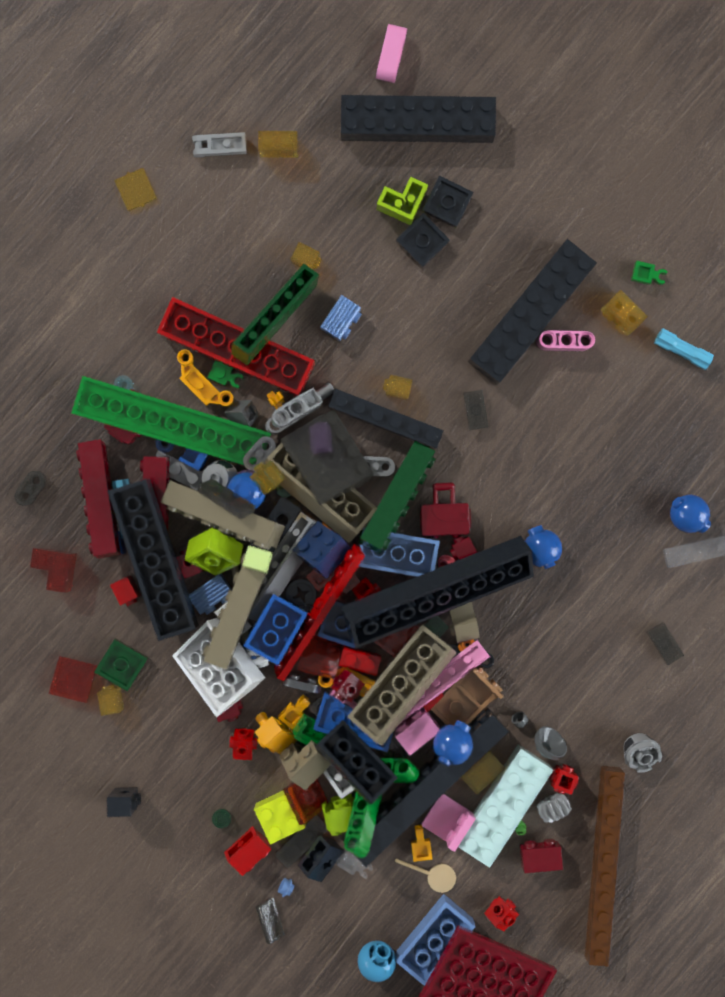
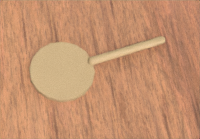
(440, 877)

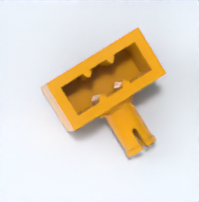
(273, 733)

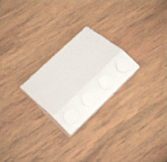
(217, 686)

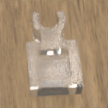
(351, 864)

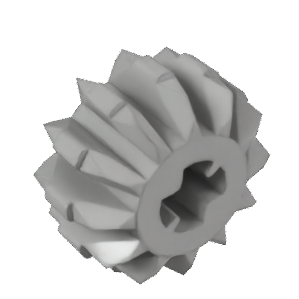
(554, 807)

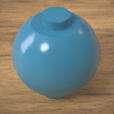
(376, 961)

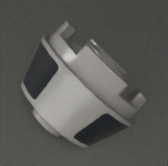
(220, 471)
(641, 752)

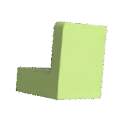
(257, 559)

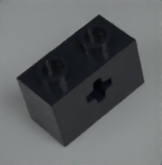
(123, 802)
(320, 858)

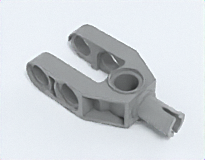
(298, 408)

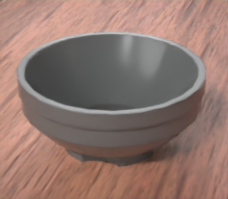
(552, 741)

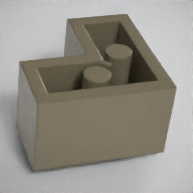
(304, 764)

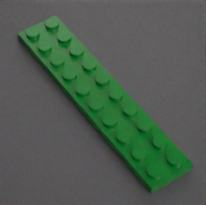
(166, 421)

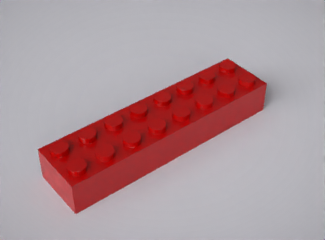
(215, 338)

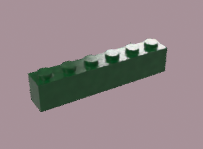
(275, 314)
(397, 497)

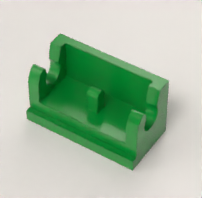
(304, 731)

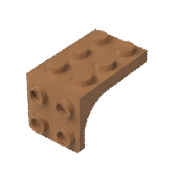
(467, 697)

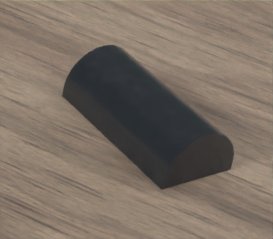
(356, 762)

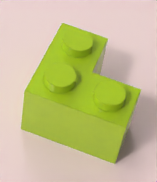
(405, 205)

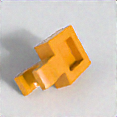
(276, 399)
(293, 713)
(421, 847)

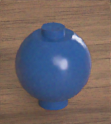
(246, 488)
(690, 514)
(545, 547)
(453, 744)

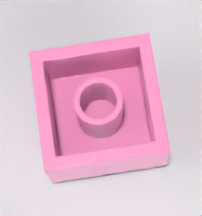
(416, 730)

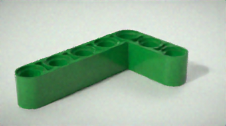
(364, 817)

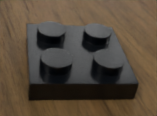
(447, 201)
(422, 240)

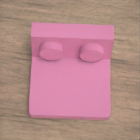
(449, 821)

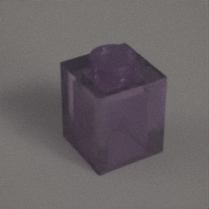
(321, 438)

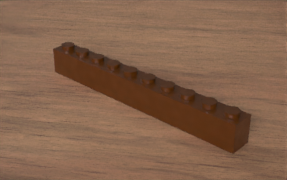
(604, 866)

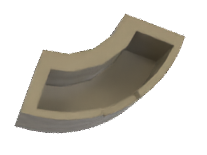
(464, 623)

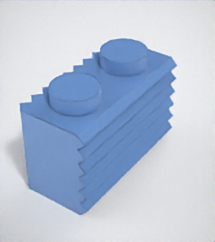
(341, 318)
(210, 594)

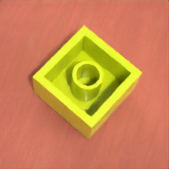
(277, 817)

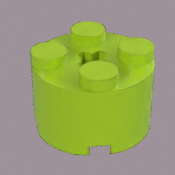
(338, 813)

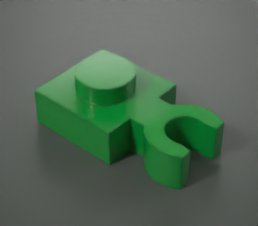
(645, 273)
(222, 374)

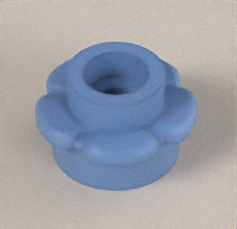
(286, 887)

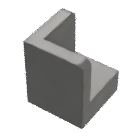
(242, 412)

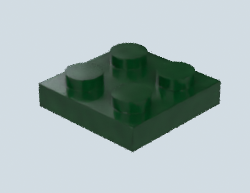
(121, 664)

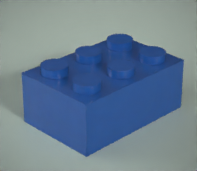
(275, 629)

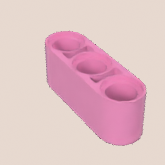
(391, 53)
(574, 337)

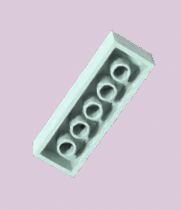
(505, 805)

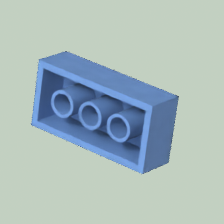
(404, 555)
(430, 937)

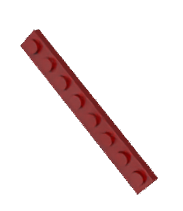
(320, 610)

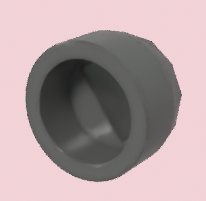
(519, 715)

